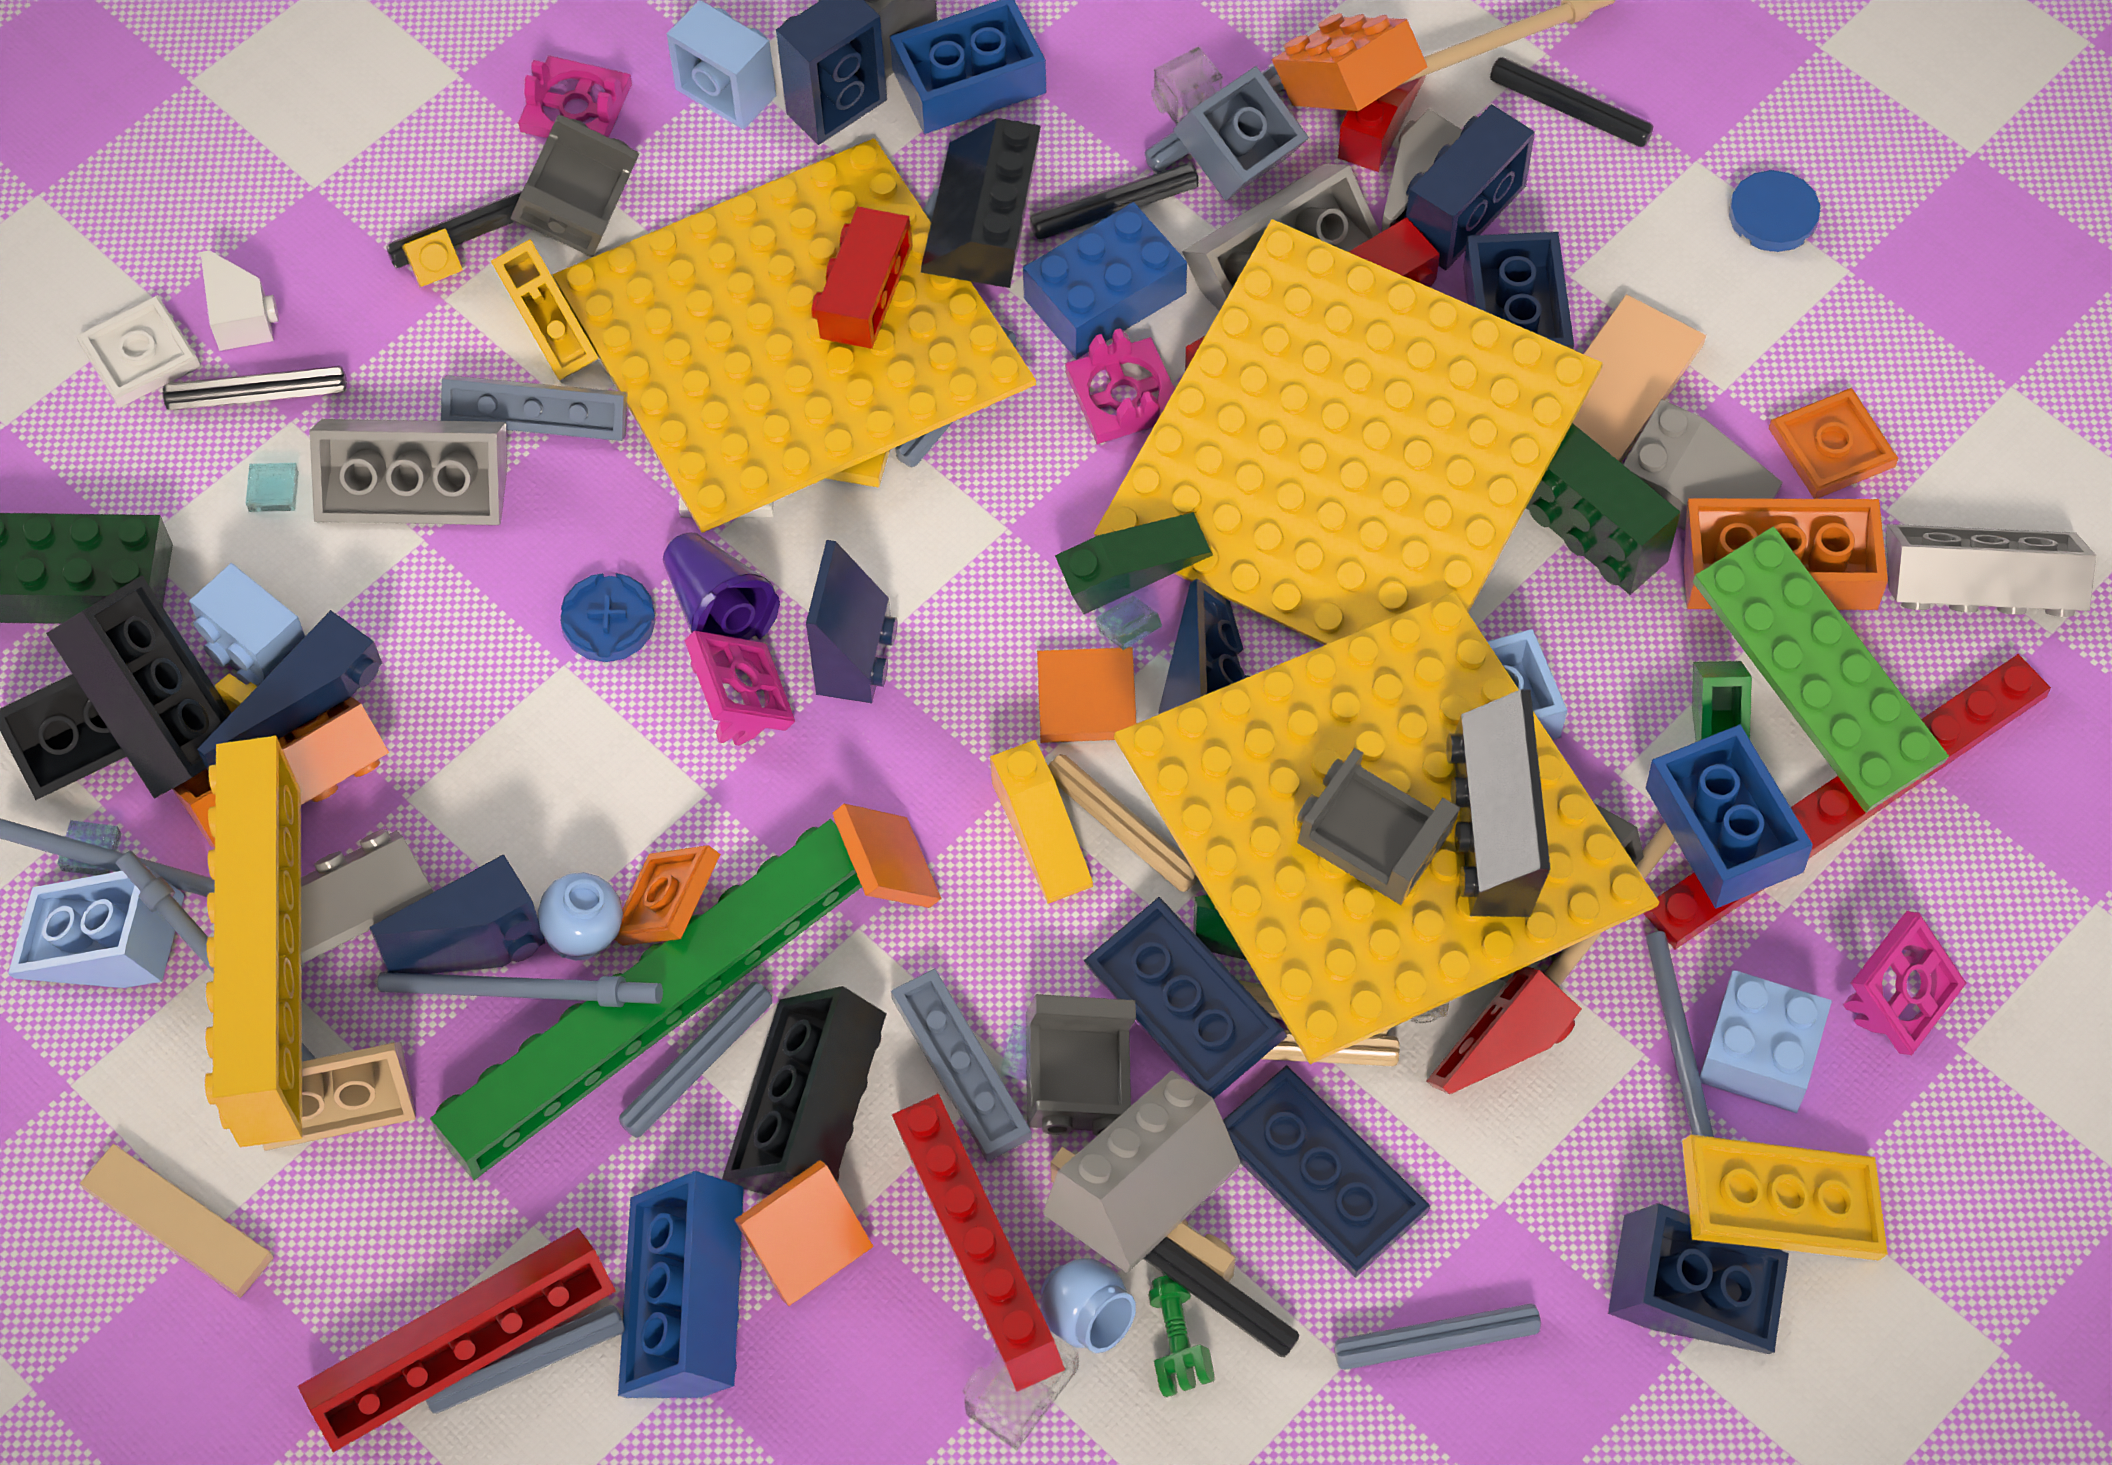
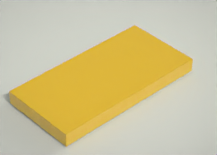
(1784, 1197)

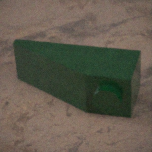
(1131, 559)

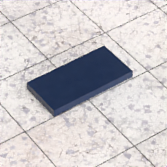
(1185, 998)
(1323, 1171)

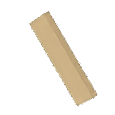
(176, 1221)

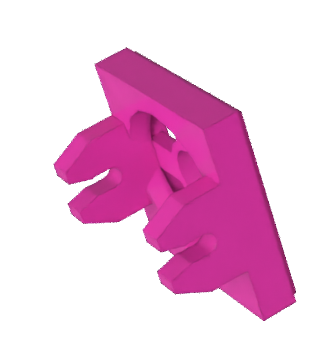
(556, 69)
(1109, 357)
(715, 662)
(1938, 987)

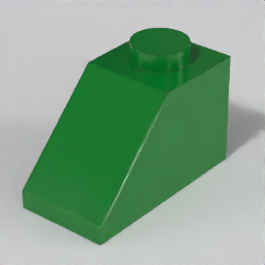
(1720, 697)

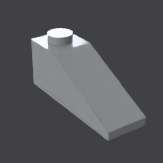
(1417, 151)

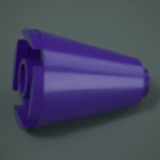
(718, 590)

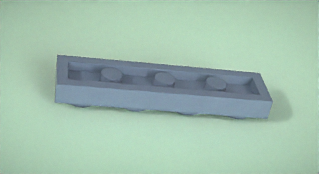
(536, 407)
(961, 1065)

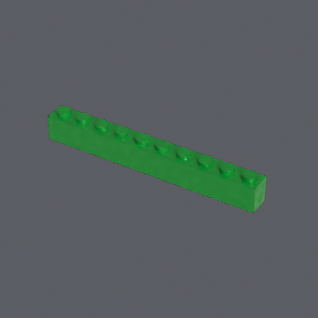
(597, 1041)

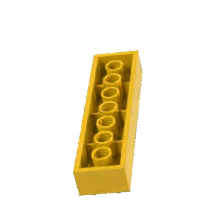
(255, 944)

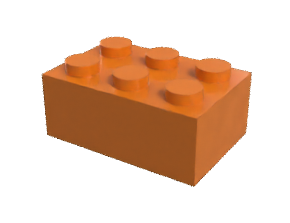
(1349, 62)

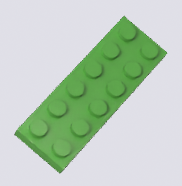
(1820, 669)

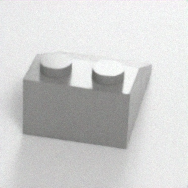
(1692, 459)

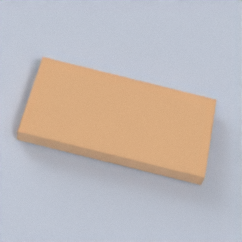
(1642, 363)

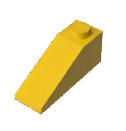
(544, 309)
(1040, 820)

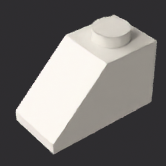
(236, 304)

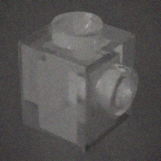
(1185, 83)

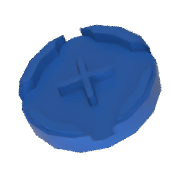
(1774, 210)
(607, 617)

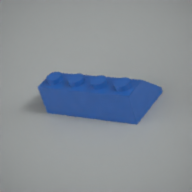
(681, 1289)

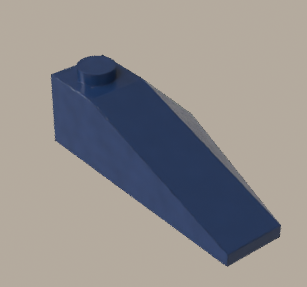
(1204, 648)
(308, 682)

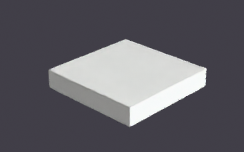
(138, 351)

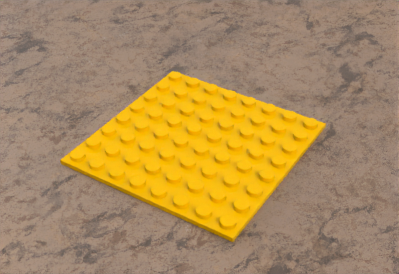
(729, 365)
(1351, 440)
(1321, 942)

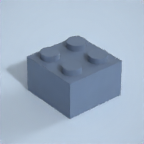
(1240, 133)

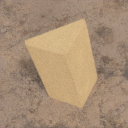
(353, 1093)

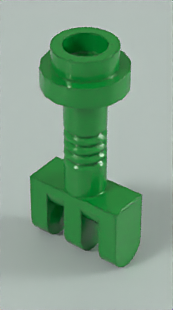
(1182, 1358)

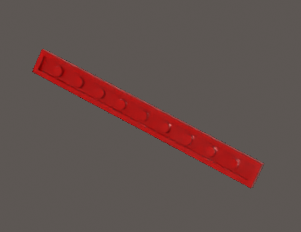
(1833, 809)

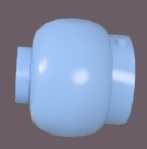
(580, 915)
(1087, 1305)

